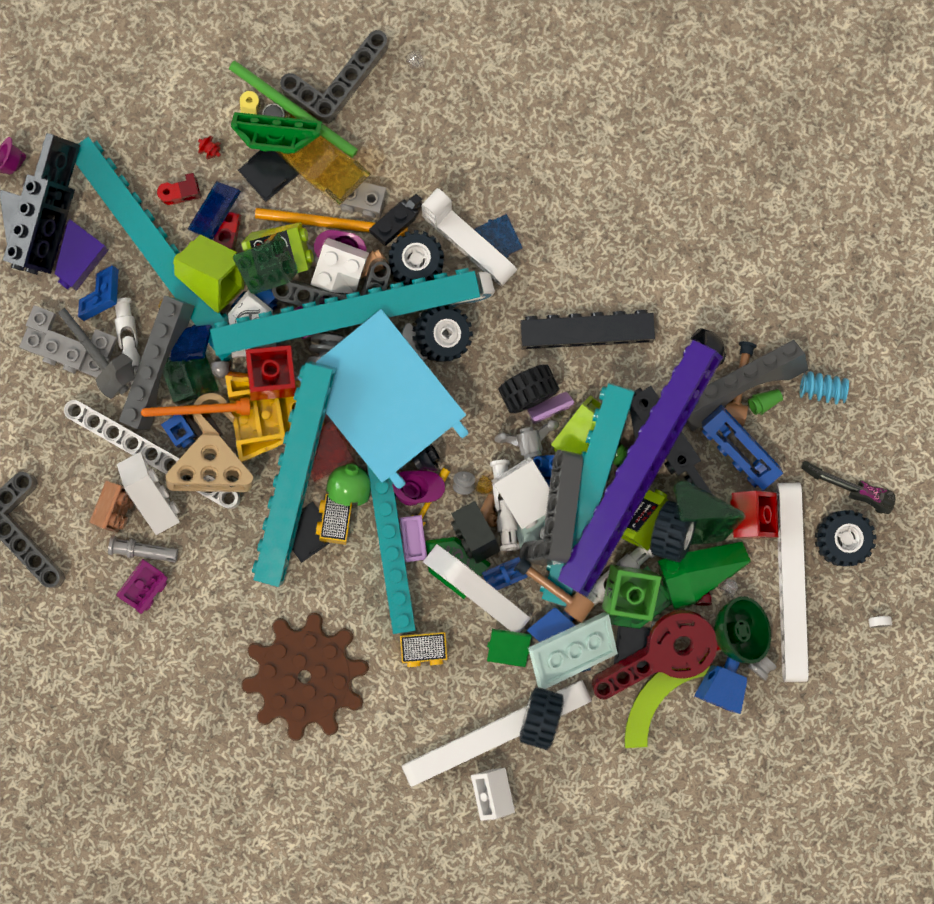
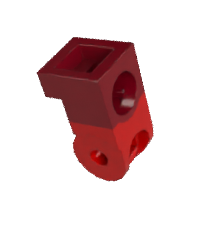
(179, 192)
(228, 231)

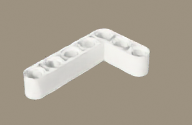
(439, 214)
(476, 589)

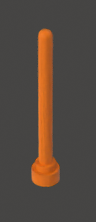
(240, 407)

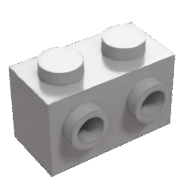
(367, 200)

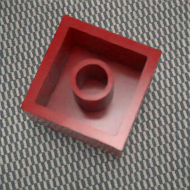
(270, 373)
(760, 514)

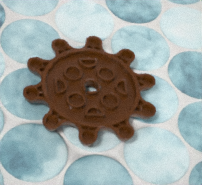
(329, 682)

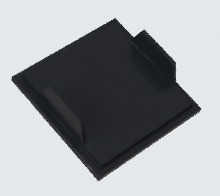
(267, 173)
(306, 540)
(630, 641)

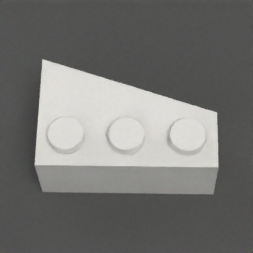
(147, 493)

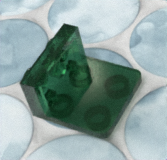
(266, 265)

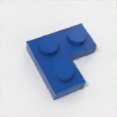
(104, 295)

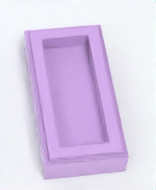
(413, 538)

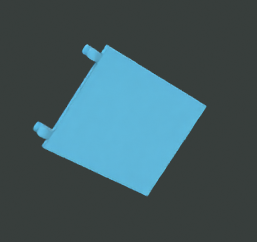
(387, 398)

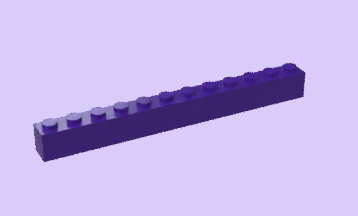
(640, 467)

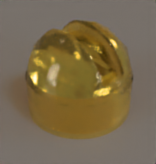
(484, 485)

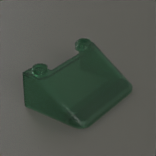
(713, 516)

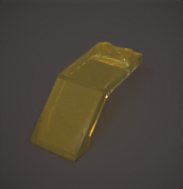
(327, 169)

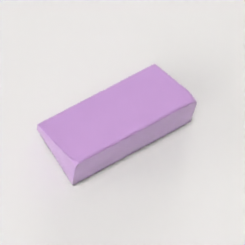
(550, 407)

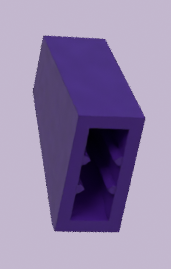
(78, 256)

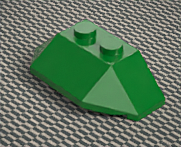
(274, 132)

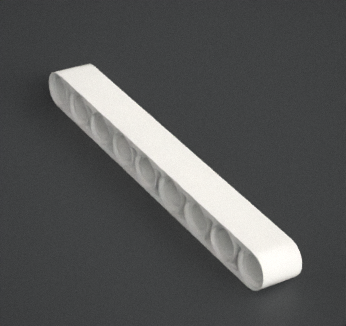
(144, 446)
(792, 583)
(484, 739)

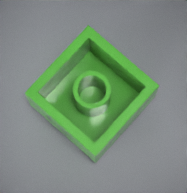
(631, 592)

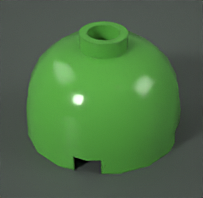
(349, 485)

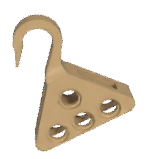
(198, 467)

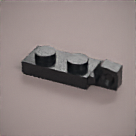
(396, 220)

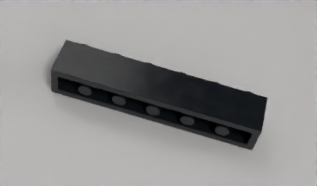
(587, 330)

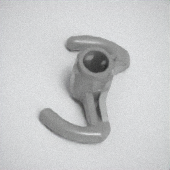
(528, 440)

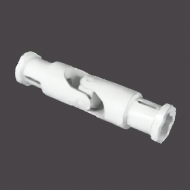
(125, 321)
(505, 520)
(630, 560)

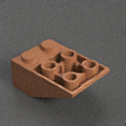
(112, 508)

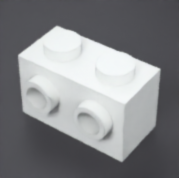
(493, 794)

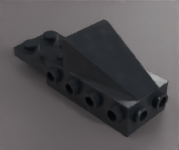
(30, 216)
(682, 455)

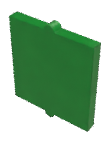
(508, 647)

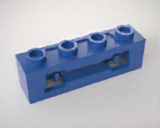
(766, 474)

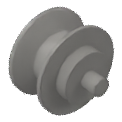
(463, 483)

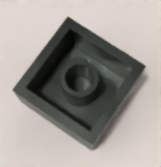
(477, 535)

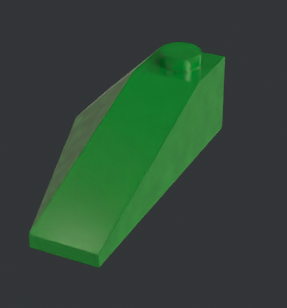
(701, 572)

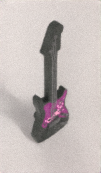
(879, 498)

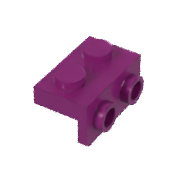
(142, 586)

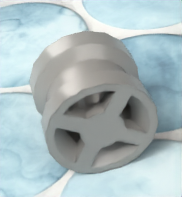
(763, 668)

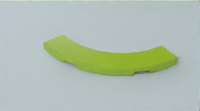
(646, 704)

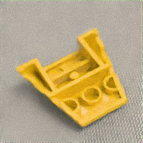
(266, 423)

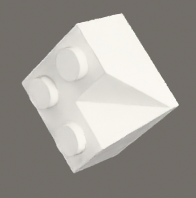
(339, 267)

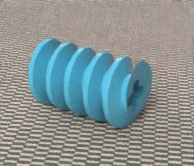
(824, 387)

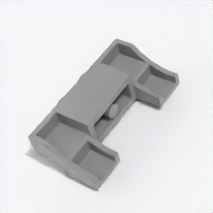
(62, 349)

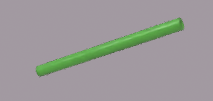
(291, 107)

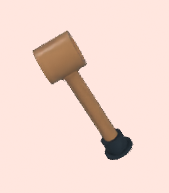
(735, 407)
(576, 607)

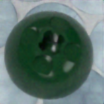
(743, 630)

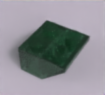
(189, 379)

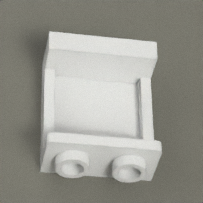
(524, 492)

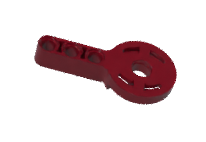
(663, 655)

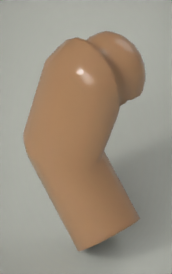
(488, 511)

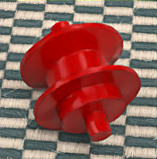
(210, 148)

